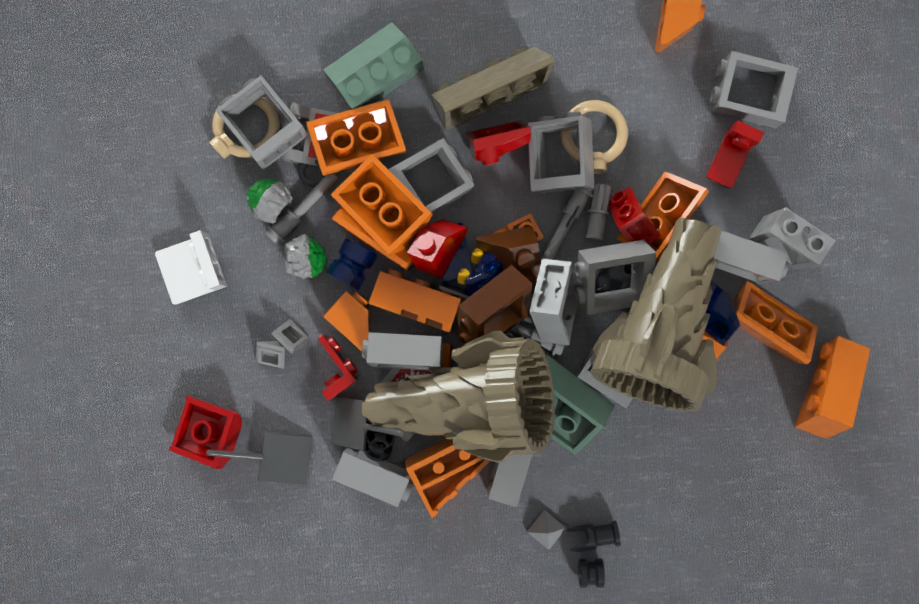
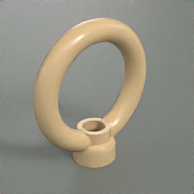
(224, 144)
(599, 159)

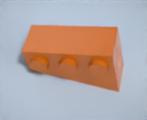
(415, 300)
(834, 389)
(441, 472)

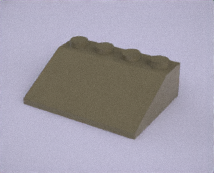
(492, 87)

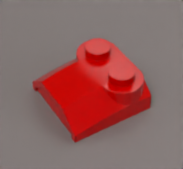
(495, 141)
(206, 428)

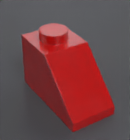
(436, 246)

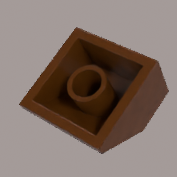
(514, 248)

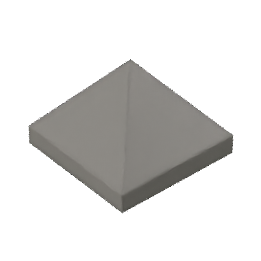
(290, 336)
(270, 354)
(546, 529)

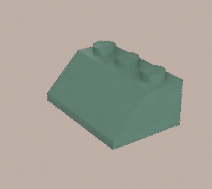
(375, 67)
(578, 409)

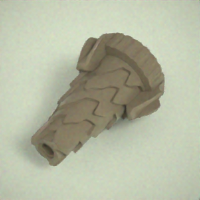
(659, 345)
(489, 404)

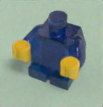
(485, 271)

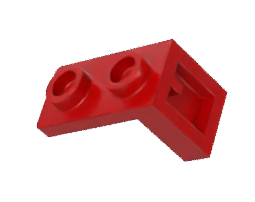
(733, 153)
(631, 218)
(337, 383)

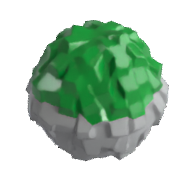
(268, 199)
(304, 257)

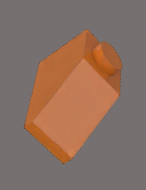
(677, 20)
(351, 318)

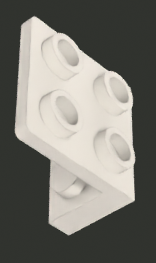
(191, 268)

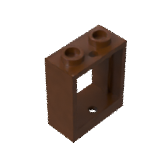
(495, 306)

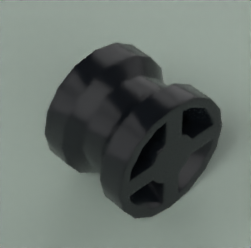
(377, 438)
(591, 573)

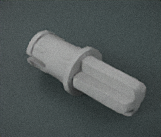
(598, 212)

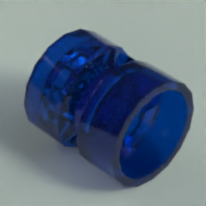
(352, 264)

